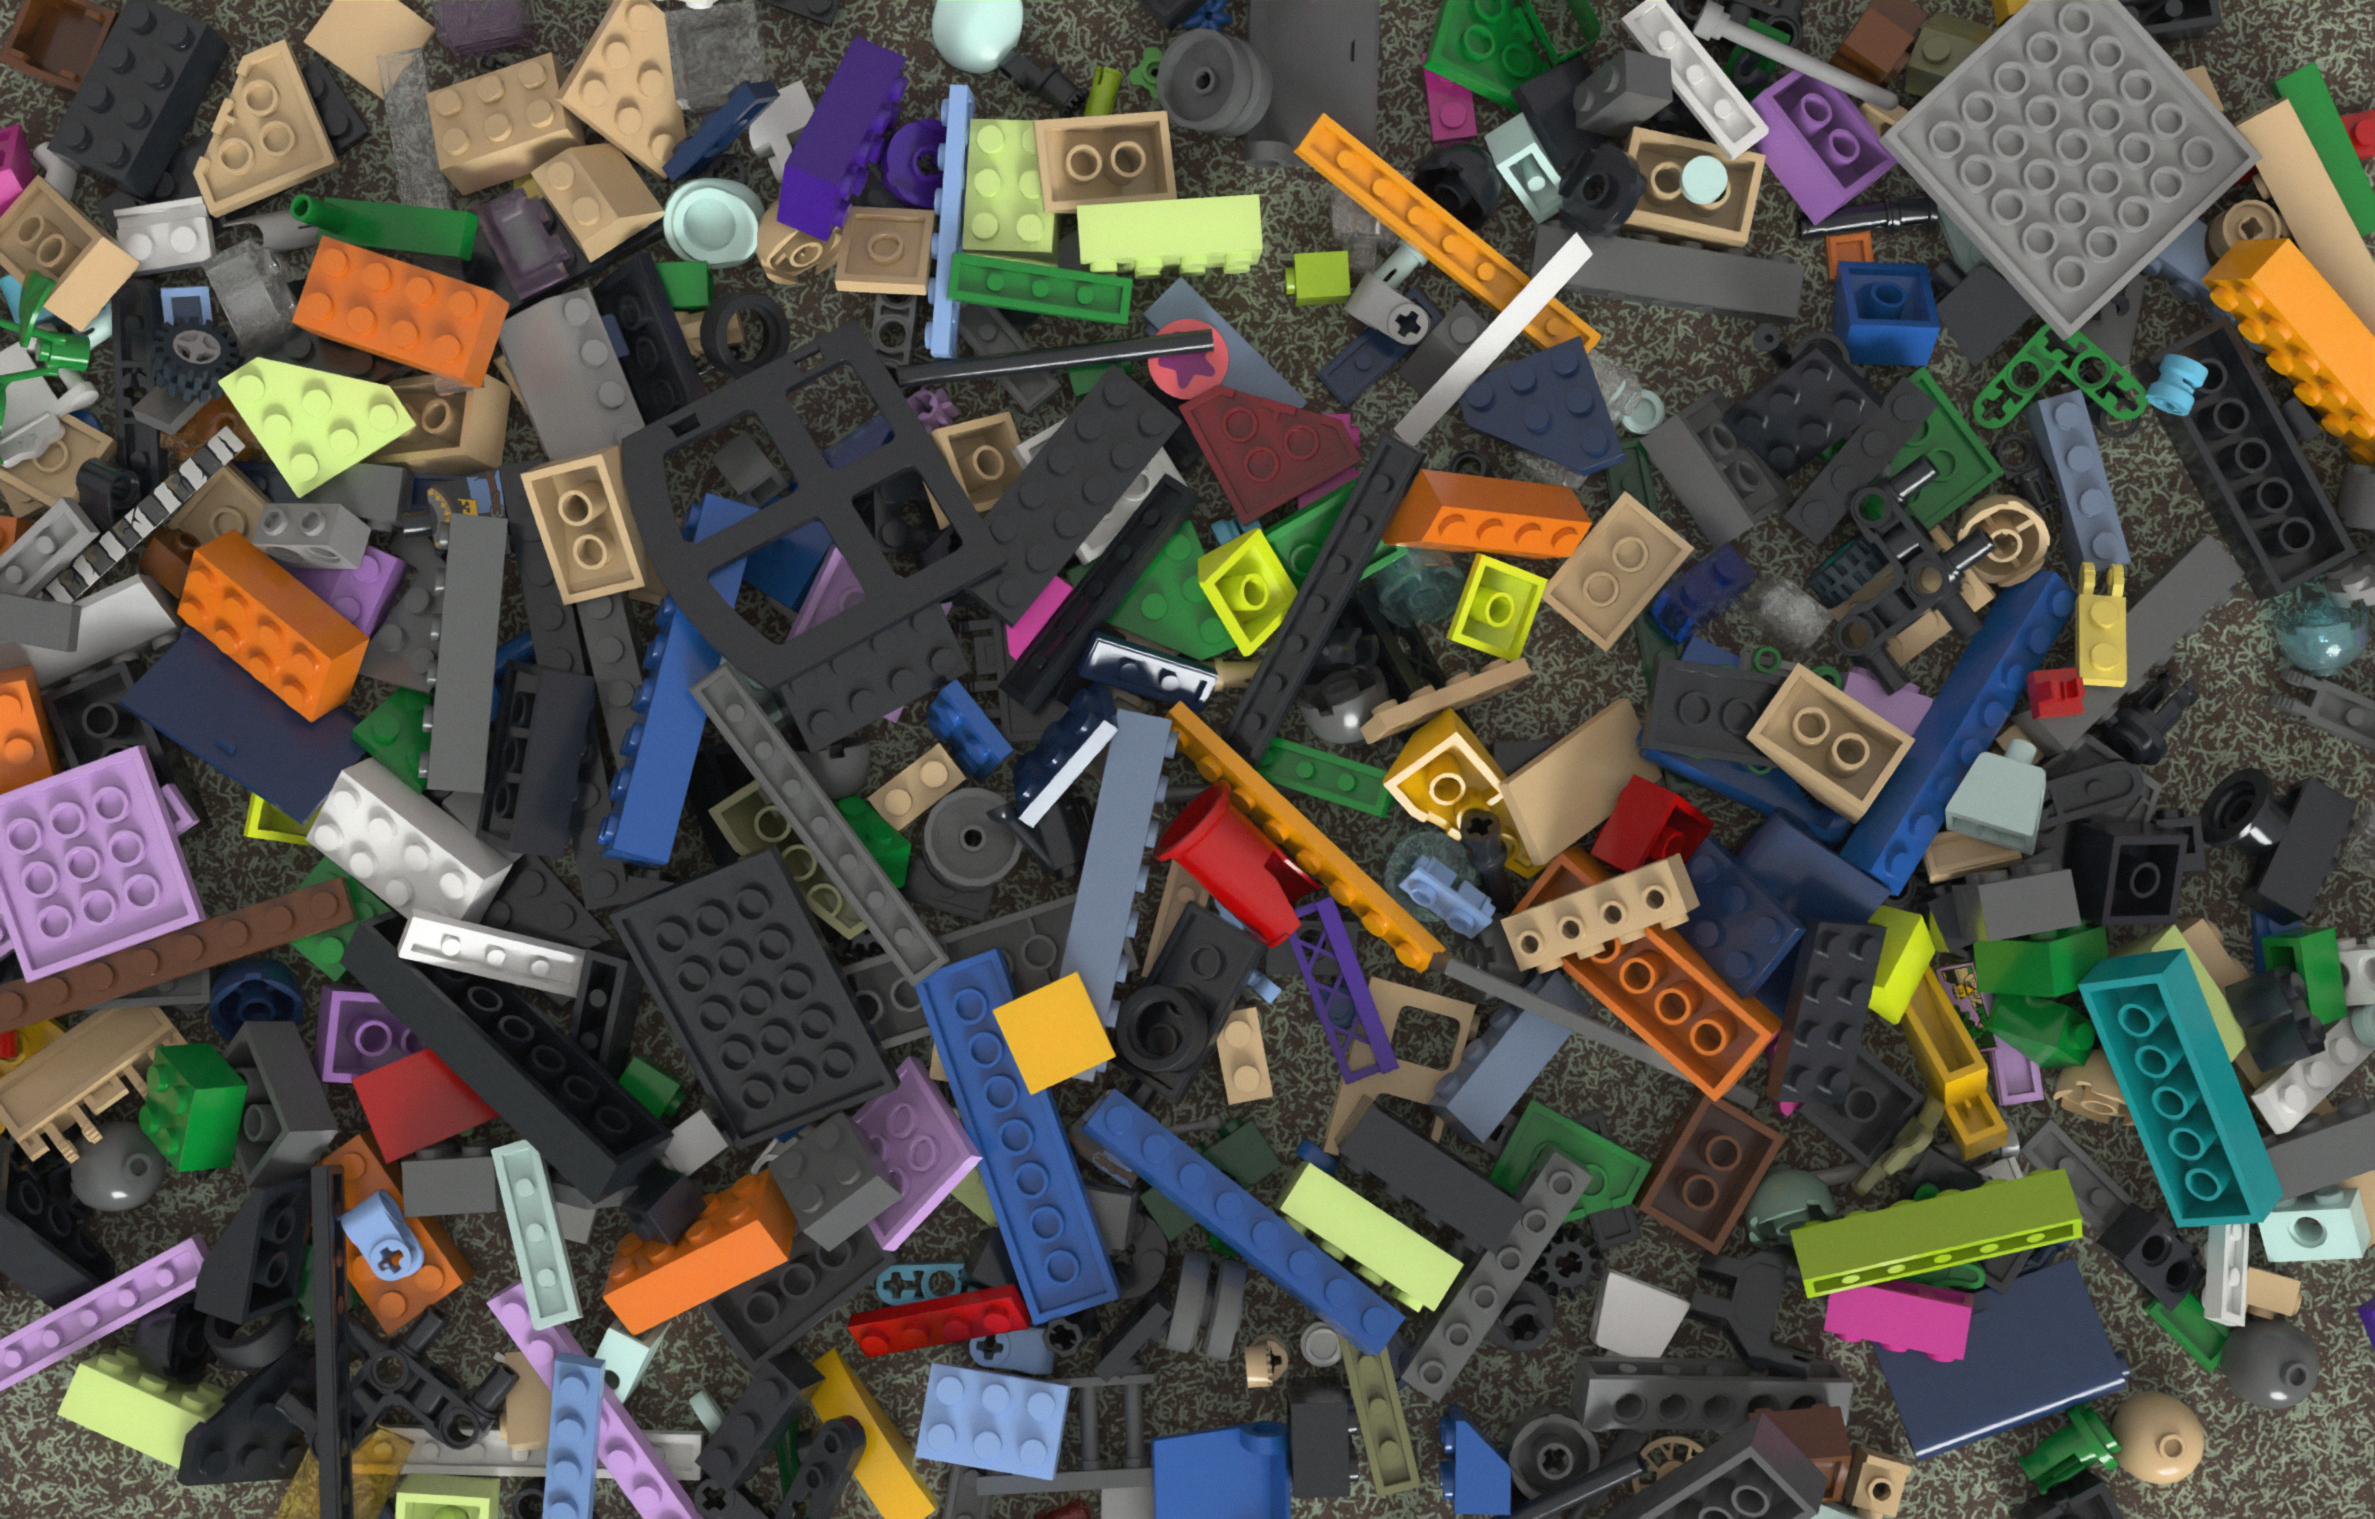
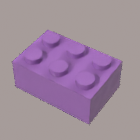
(1818, 144)

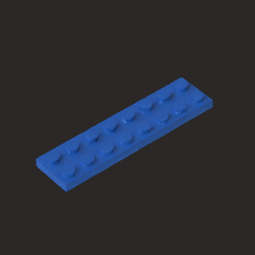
(1022, 1143)

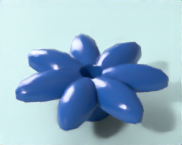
(1209, 16)

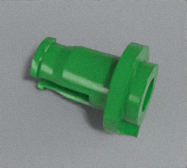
(2072, 1449)

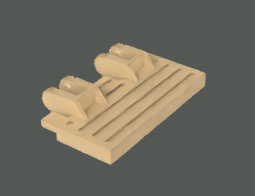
(82, 1069)

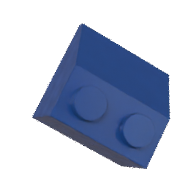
(1885, 313)

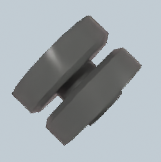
(1214, 83)
(951, 859)
(1207, 1305)

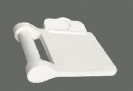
(32, 407)

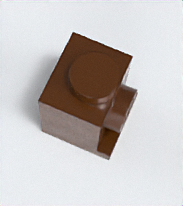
(169, 557)

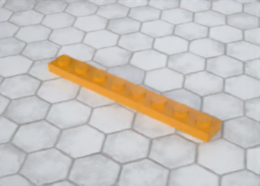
(1433, 231)
(1311, 848)

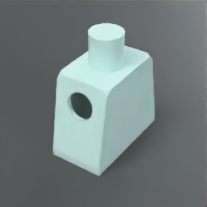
(2001, 799)
(628, 1356)

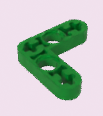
(2048, 364)

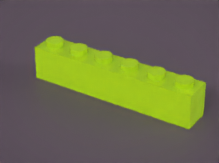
(1937, 1232)

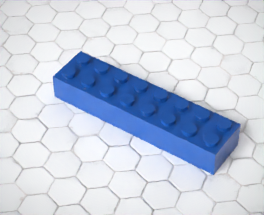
(669, 718)

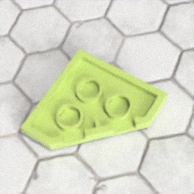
(314, 419)

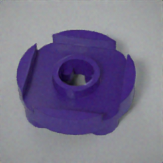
(900, 166)

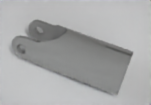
(281, 230)

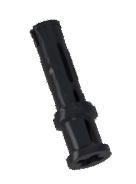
(1888, 214)
(1487, 856)

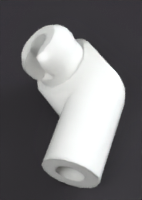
(58, 173)

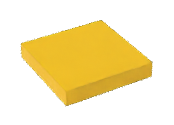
(1054, 1033)

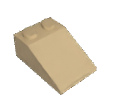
(1104, 160)
(63, 244)
(452, 433)
(587, 524)
(1829, 743)

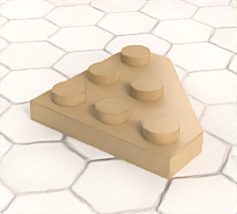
(627, 85)
(263, 134)

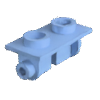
(1430, 886)

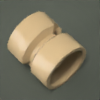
(2240, 222)

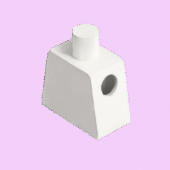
(1634, 1316)

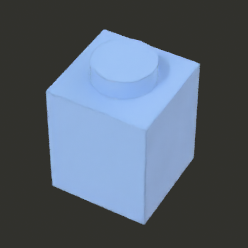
(186, 303)

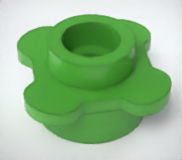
(1142, 75)

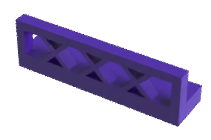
(1357, 989)

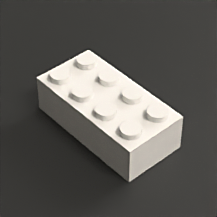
(406, 846)

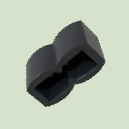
(2276, 1018)

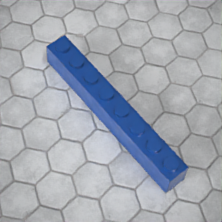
(1959, 727)
(1243, 1223)

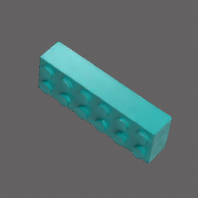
(2181, 1089)

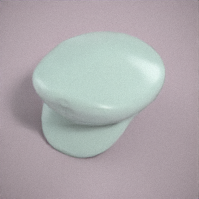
(976, 32)
(713, 222)

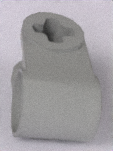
(1382, 306)

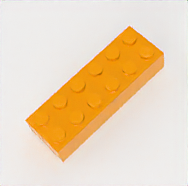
(2305, 334)

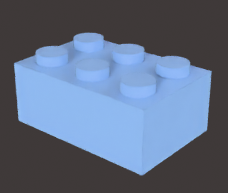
(993, 1420)

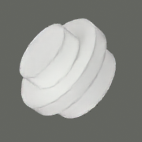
(1320, 1344)

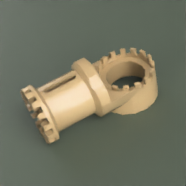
(1258, 1369)

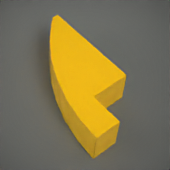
(1952, 1069)
(887, 1459)

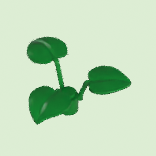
(54, 348)

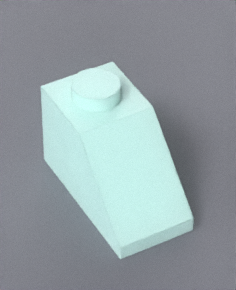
(1526, 167)

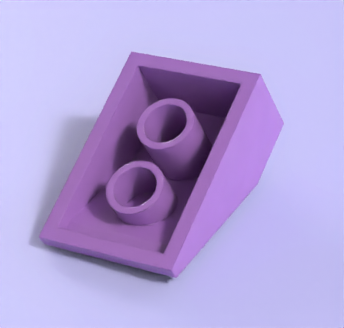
(359, 594)
(357, 1034)

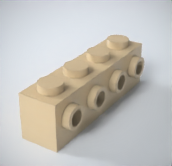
(1601, 913)

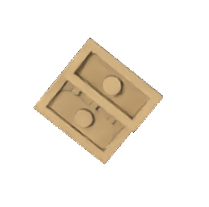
(359, 30)

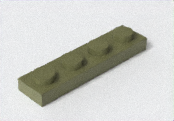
(1380, 1419)

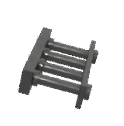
(1091, 1470)

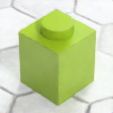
(1319, 278)

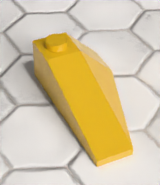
(1449, 775)

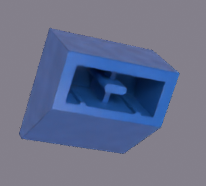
(1476, 1470)

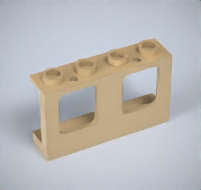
(1410, 1079)

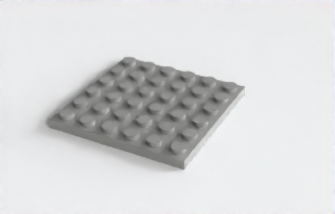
(2070, 153)

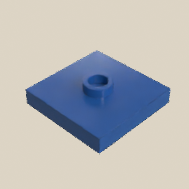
(789, 564)

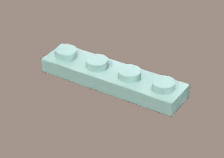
(537, 1235)

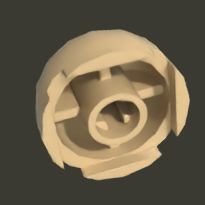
(788, 252)
(2016, 531)
(2101, 1090)
(2158, 1437)

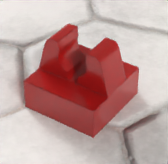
(2055, 693)

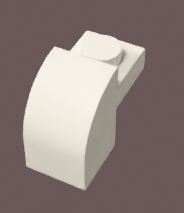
(781, 126)

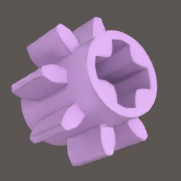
(933, 409)

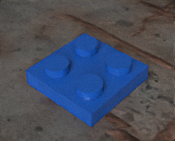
(967, 731)

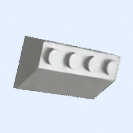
(569, 375)
(112, 628)

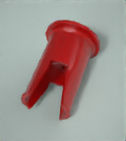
(1237, 864)

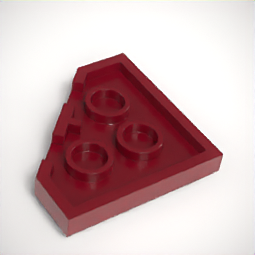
(1266, 448)

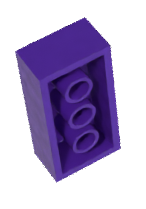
(842, 139)

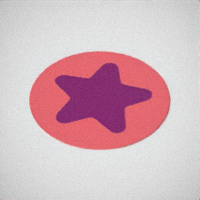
(1192, 373)

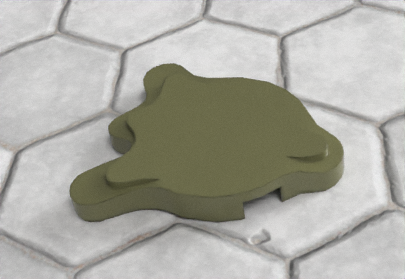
(1909, 1141)

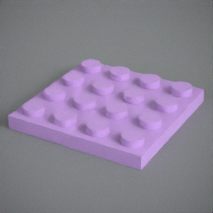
(91, 865)

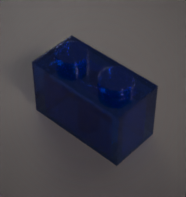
(1702, 593)

